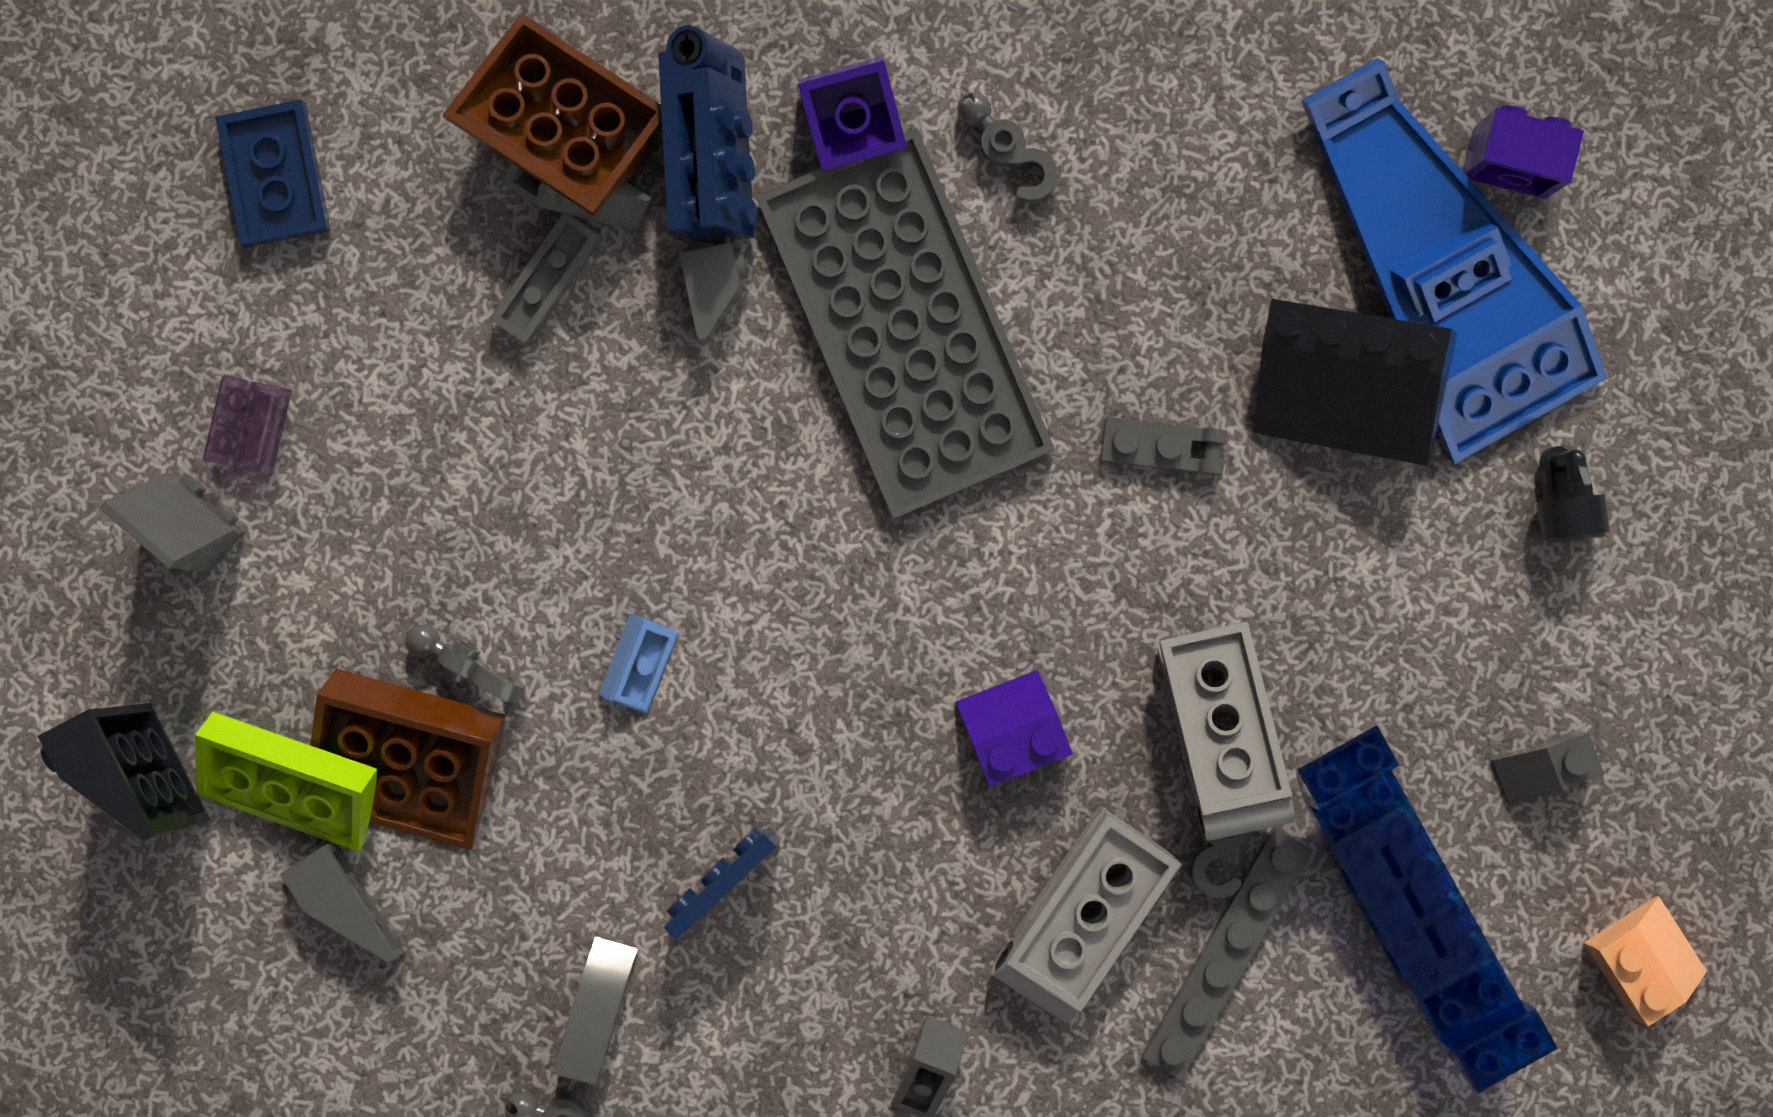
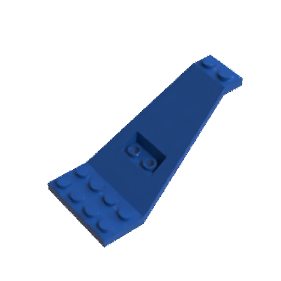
(1426, 223)

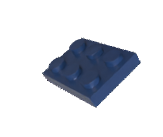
(273, 173)
(720, 880)

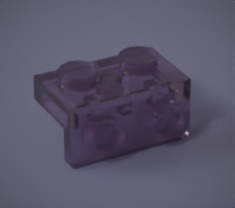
(247, 425)

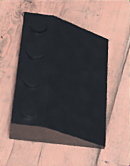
(1352, 381)
(125, 768)

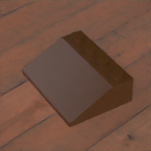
(558, 115)
(427, 752)

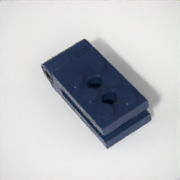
(706, 138)

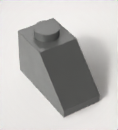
(712, 285)
(1548, 766)
(930, 1068)

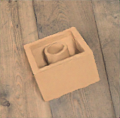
(1647, 962)

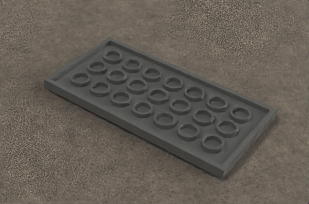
(905, 325)

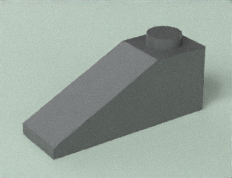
(334, 895)

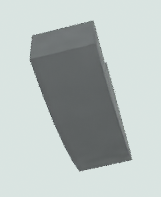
(595, 1011)

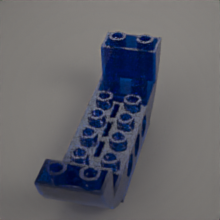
(1419, 912)

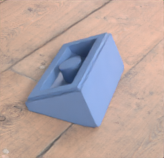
(638, 663)

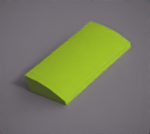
(284, 780)

